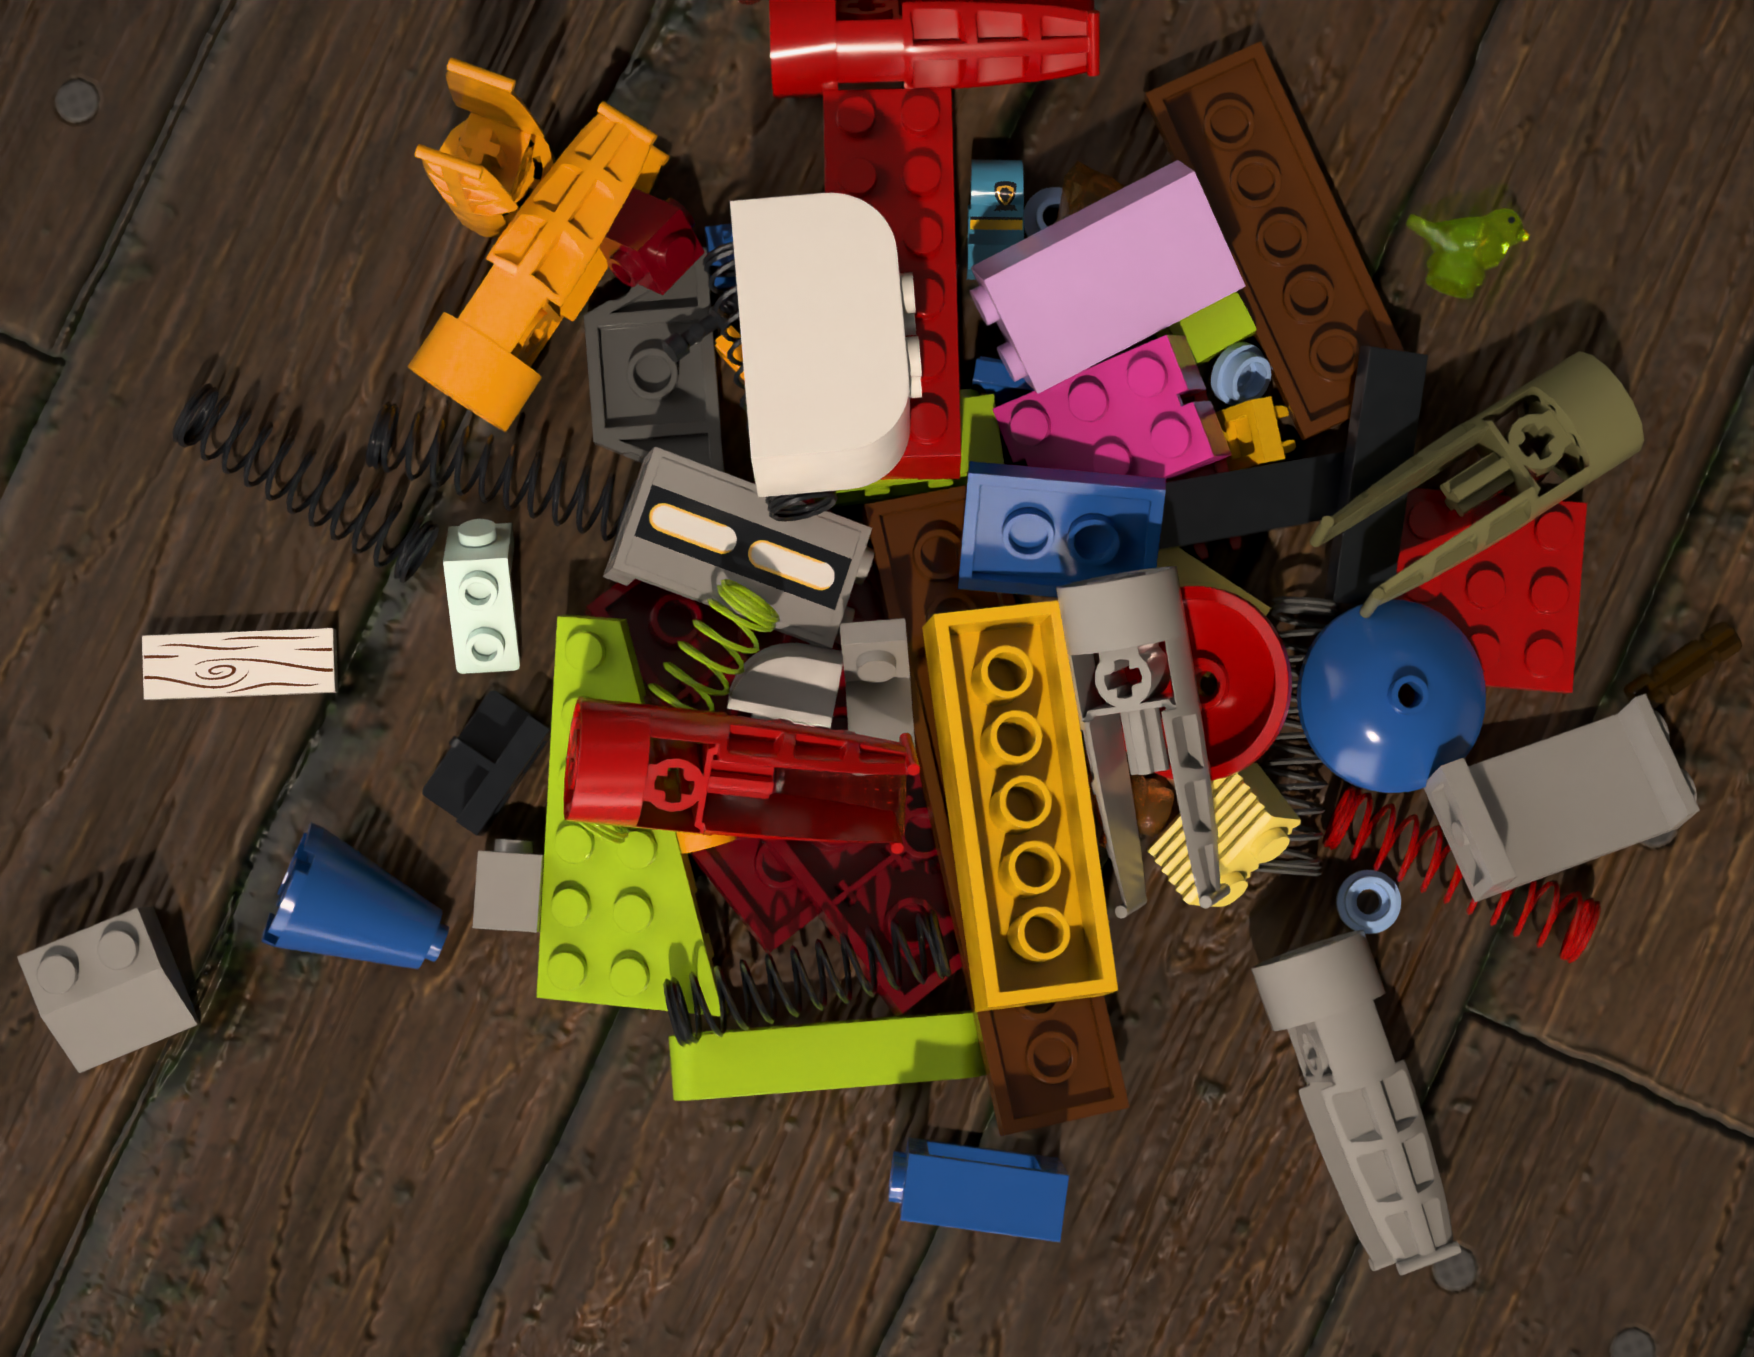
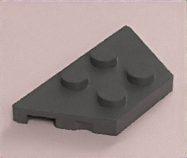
(638, 390)

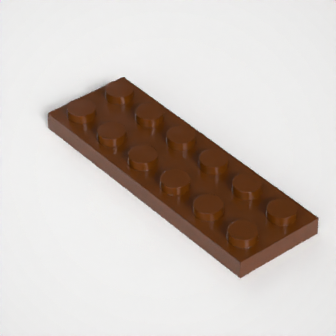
(1282, 229)

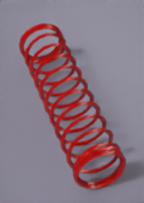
(1579, 930)

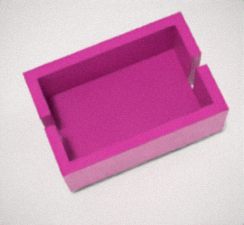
(1120, 417)

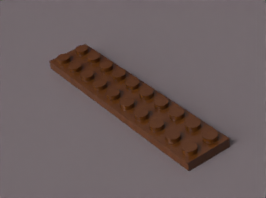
(1039, 1059)

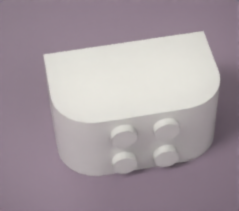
(823, 342)

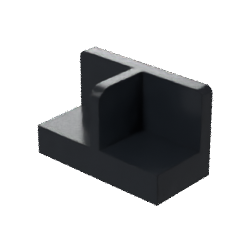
(487, 762)

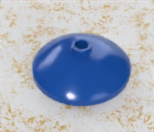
(1353, 703)

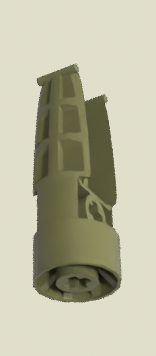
(1569, 415)

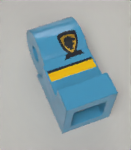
(995, 209)

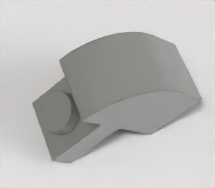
(789, 684)

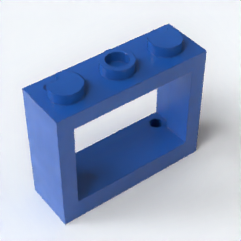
(979, 1189)

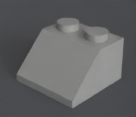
(109, 988)

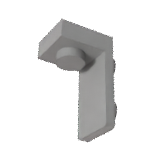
(877, 679)

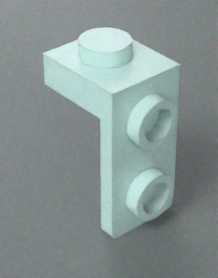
(481, 596)

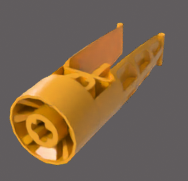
(486, 158)
(540, 271)

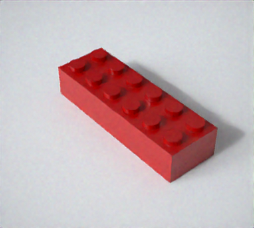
(899, 159)

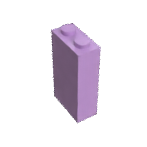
(1105, 277)

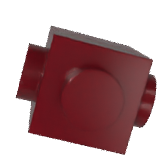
(651, 242)

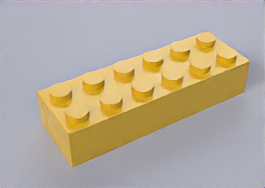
(1019, 806)

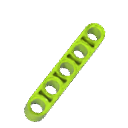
(827, 1056)

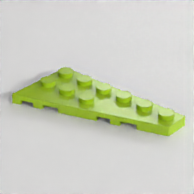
(612, 911)

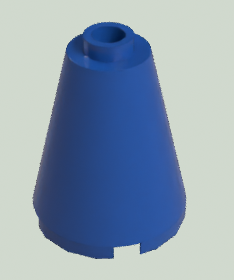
(351, 908)

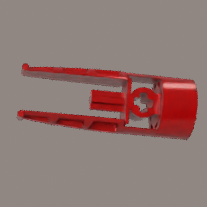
(929, 43)
(726, 781)

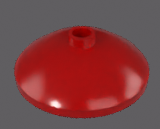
(1251, 675)

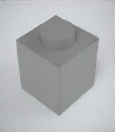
(509, 887)

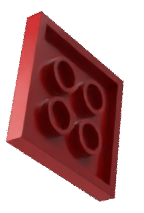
(1510, 599)

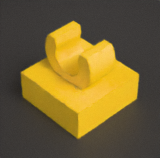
(1254, 433)

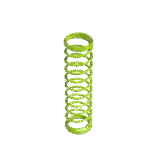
(747, 604)

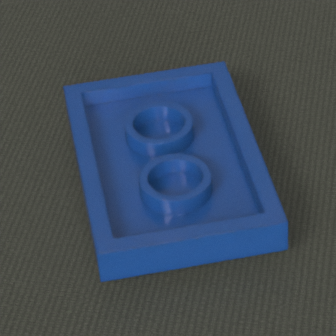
(1055, 527)

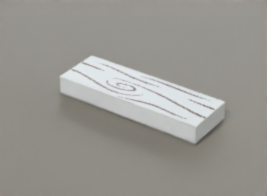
(240, 664)

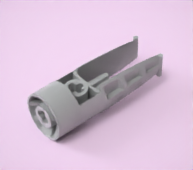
(1123, 622)
(1360, 1100)

